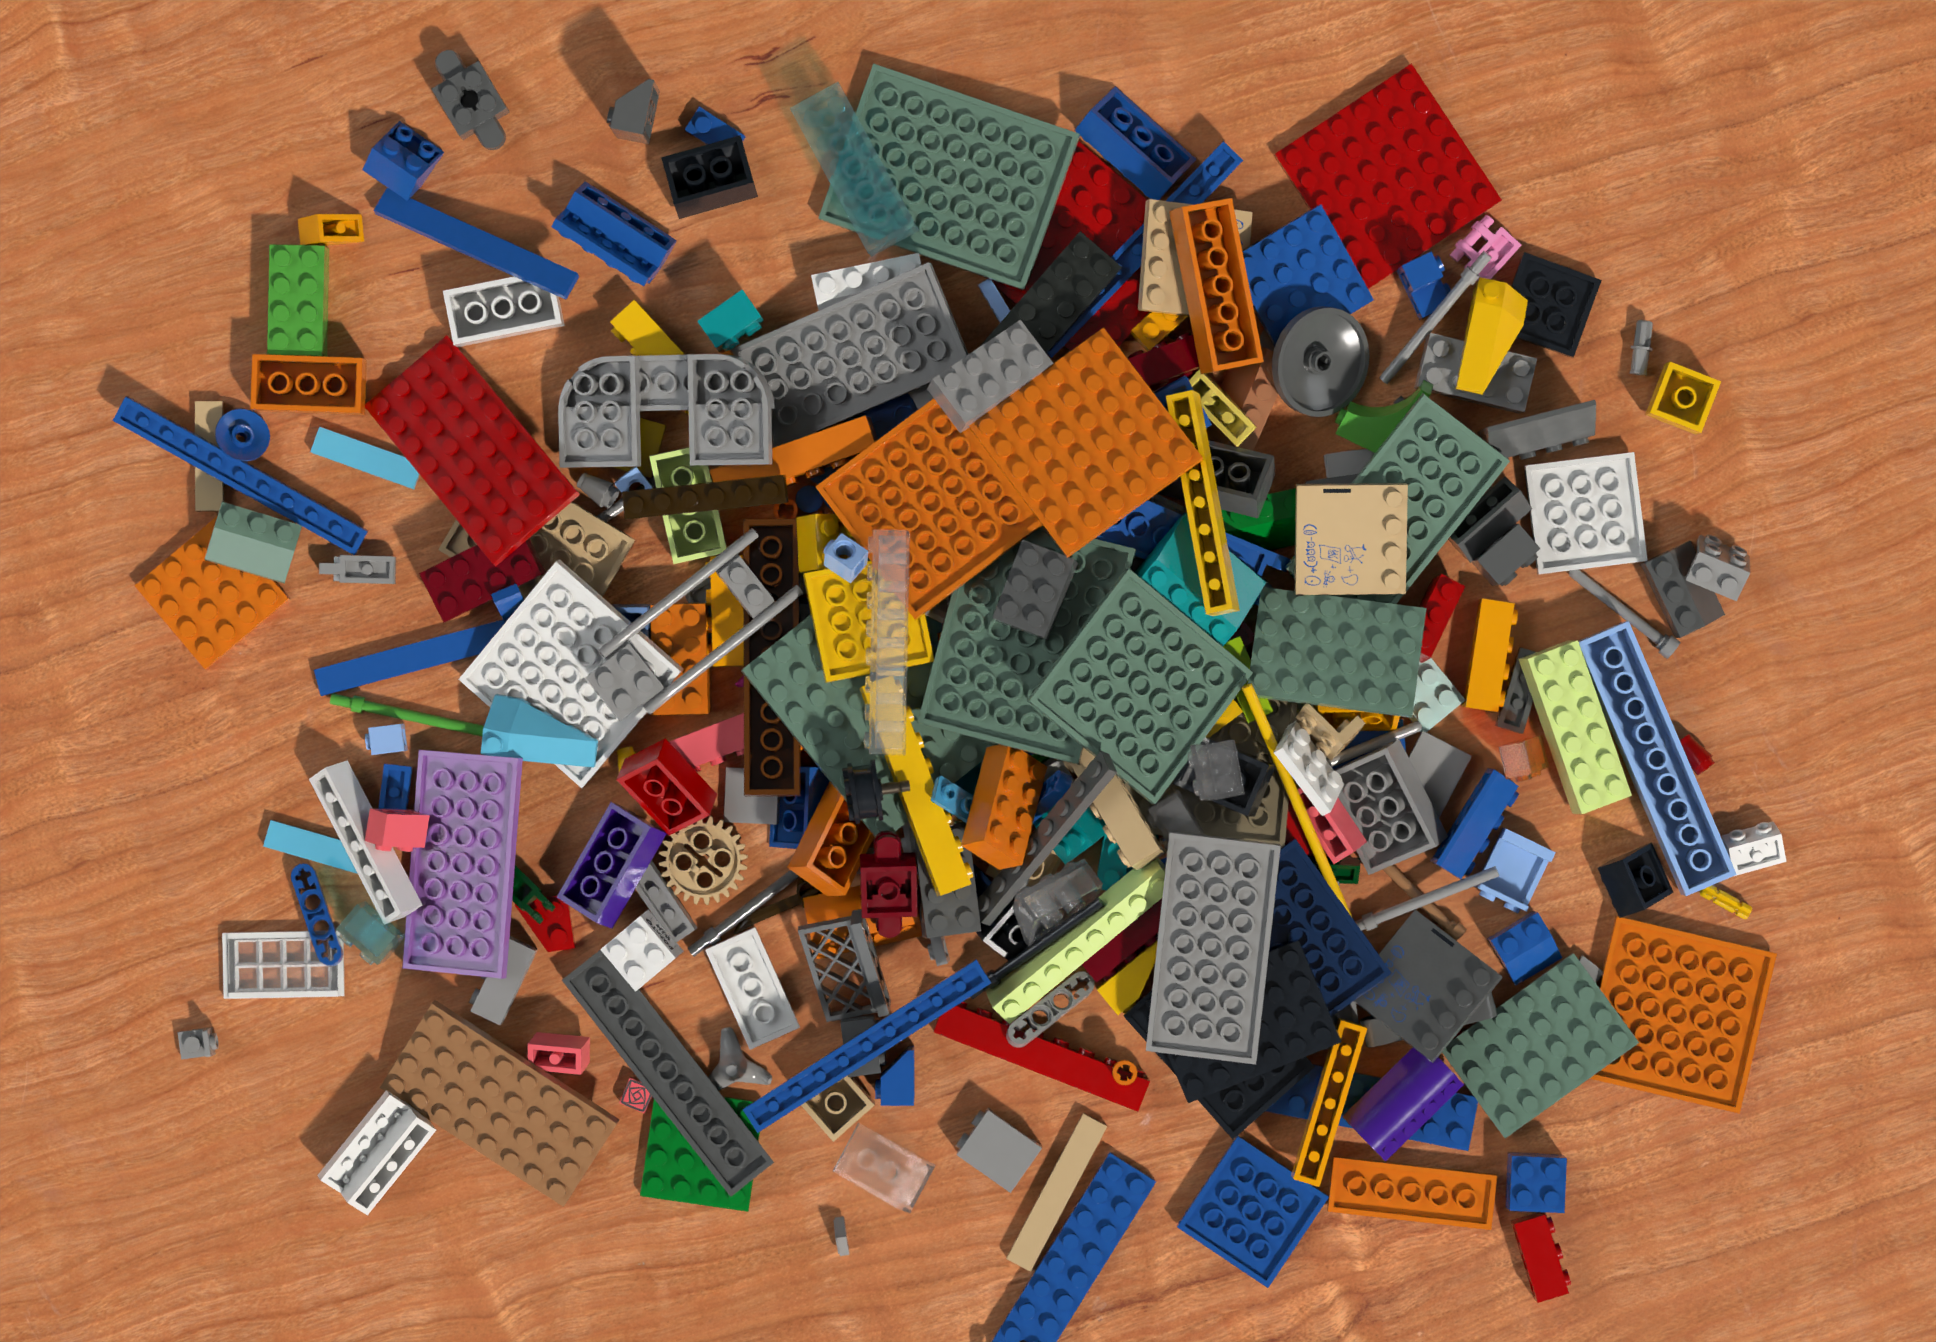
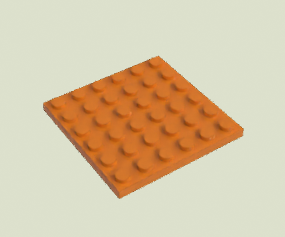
(1085, 442)
(940, 491)
(1690, 1008)

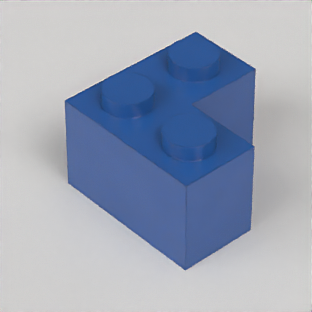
(1423, 283)

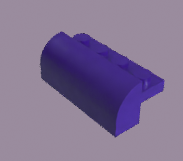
(1402, 1102)

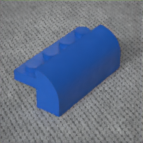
(614, 234)

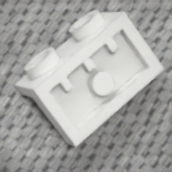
(1755, 847)

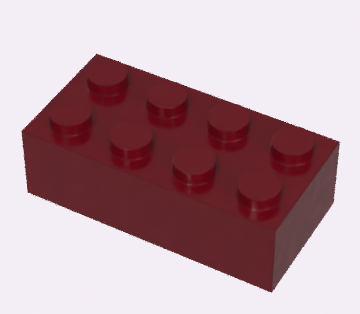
(471, 578)

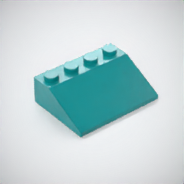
(1174, 575)

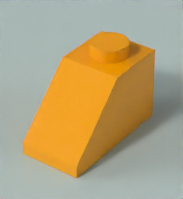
(331, 229)

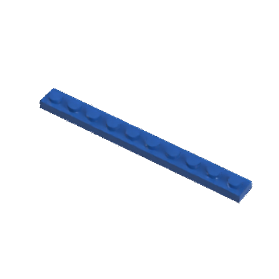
(1129, 255)
(240, 475)
(867, 1046)

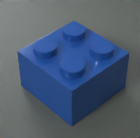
(1536, 1182)

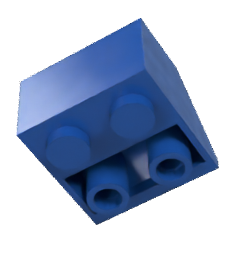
(402, 160)

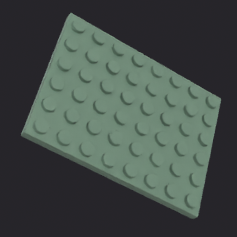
(967, 171)
(991, 669)
(832, 722)

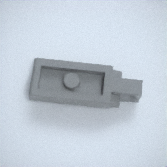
(361, 569)

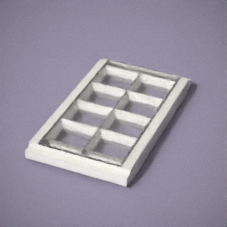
(279, 966)

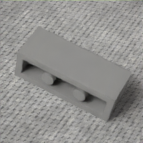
(498, 994)

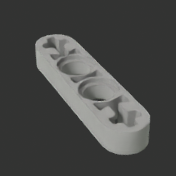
(1050, 1009)

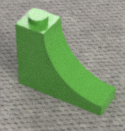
(1373, 425)

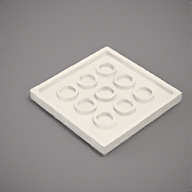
(1586, 513)

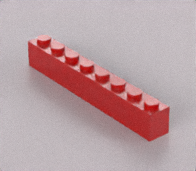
(1043, 1055)

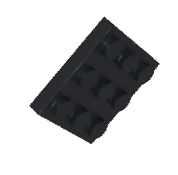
(1556, 303)

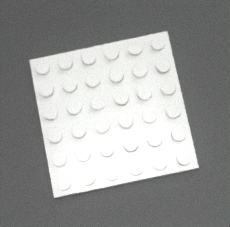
(550, 651)

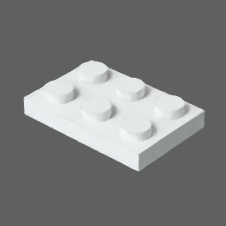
(1309, 768)

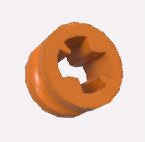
(790, 502)
(1132, 1068)

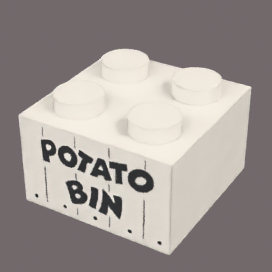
(641, 950)

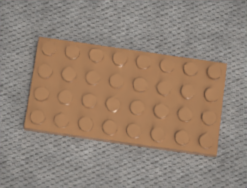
(499, 1103)

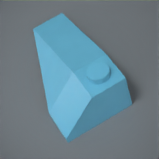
(527, 733)

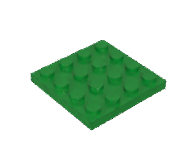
(679, 1174)

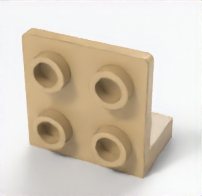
(1323, 735)

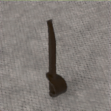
(778, 907)

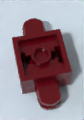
(888, 884)

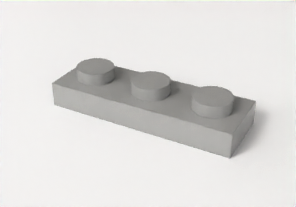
(664, 904)

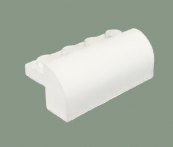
(377, 1152)

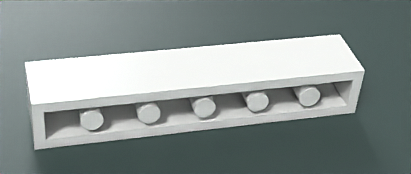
(378, 869)

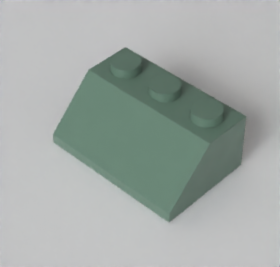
(253, 542)

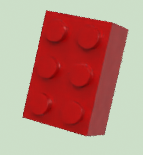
(666, 786)

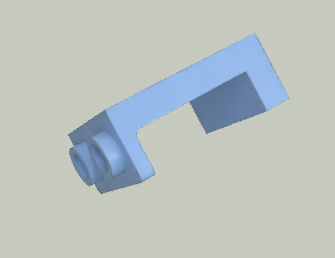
(1519, 869)

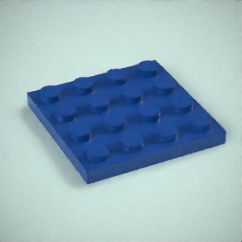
(1300, 270)
(1252, 1211)

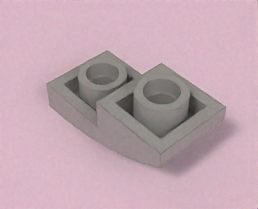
(1346, 462)

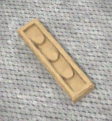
(208, 489)

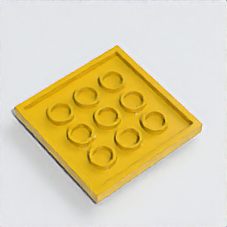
(840, 625)

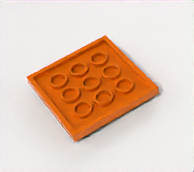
(208, 602)

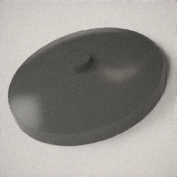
(1320, 361)

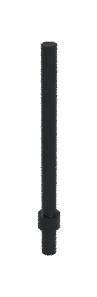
(996, 976)

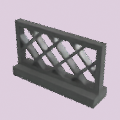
(865, 956)

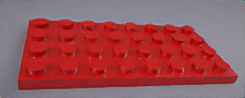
(471, 450)

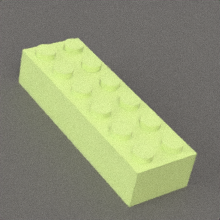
(1575, 727)

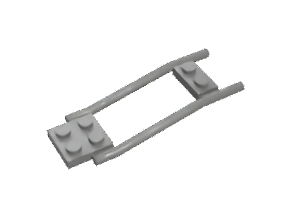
(628, 682)

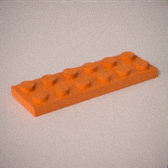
(1412, 1193)

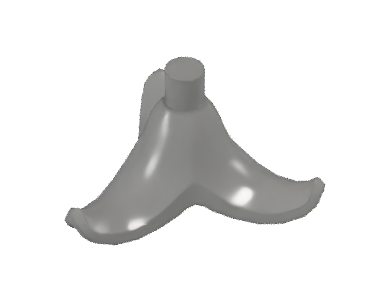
(734, 1066)

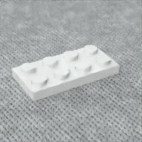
(752, 988)

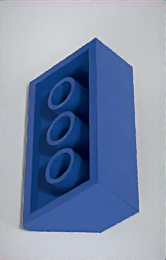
(1135, 144)
(1474, 823)

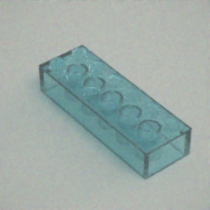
(854, 169)

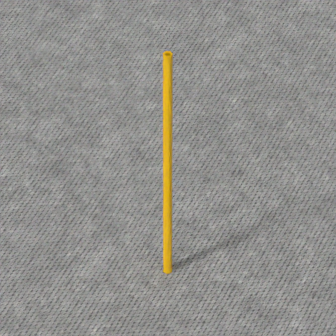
(1293, 793)

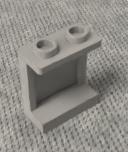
(997, 1149)

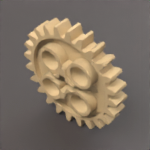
(687, 879)

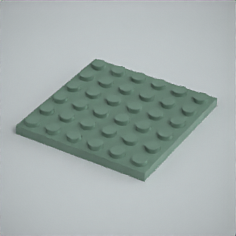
(1140, 685)

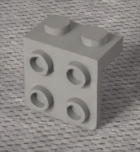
(1719, 567)

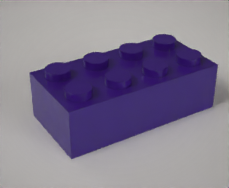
(611, 865)

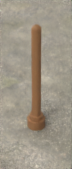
(1452, 928)

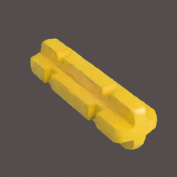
(1726, 901)

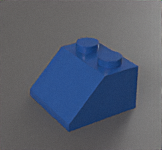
(1525, 947)
(898, 1081)

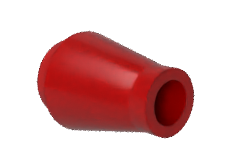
(1697, 755)

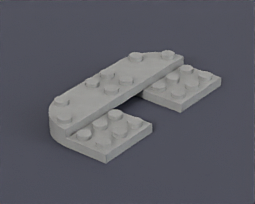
(724, 398)

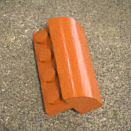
(824, 908)

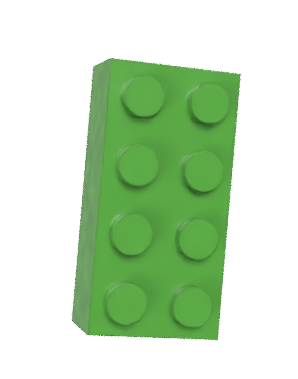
(298, 300)

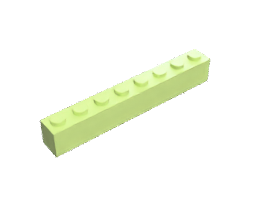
(1041, 973)

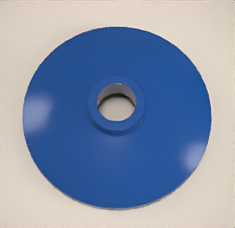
(248, 425)

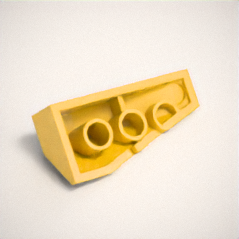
(1492, 326)

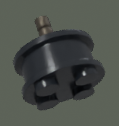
(866, 792)

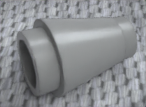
(599, 490)

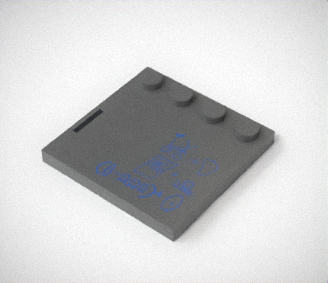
(1430, 988)

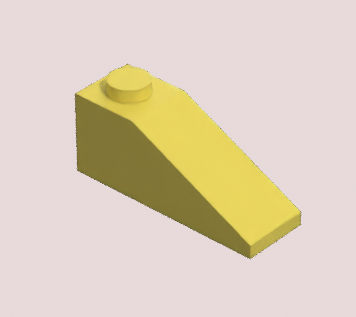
(1222, 409)

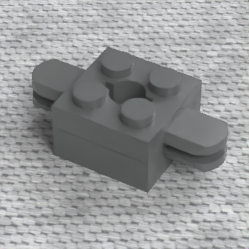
(470, 100)

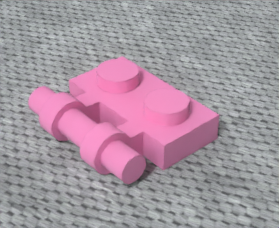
(1499, 246)

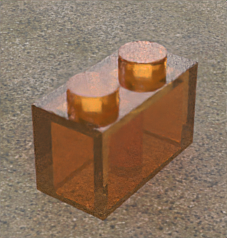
(1524, 758)

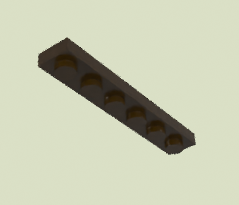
(705, 496)

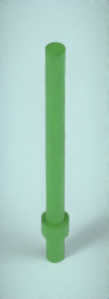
(359, 704)

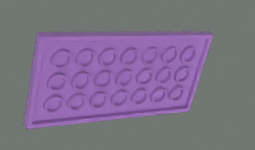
(465, 865)

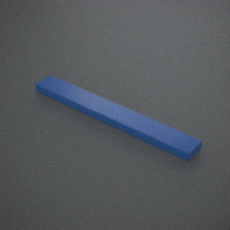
(477, 244)
(405, 659)

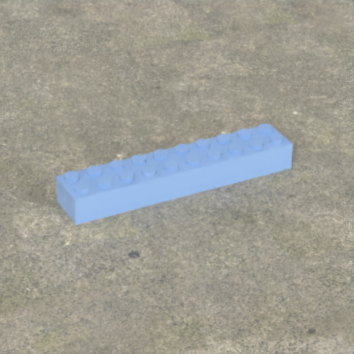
(1655, 759)

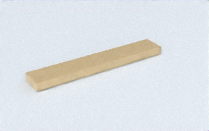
(1056, 1192)

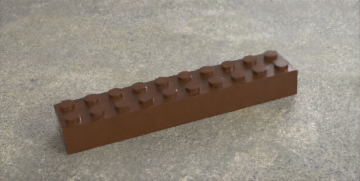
(770, 749)

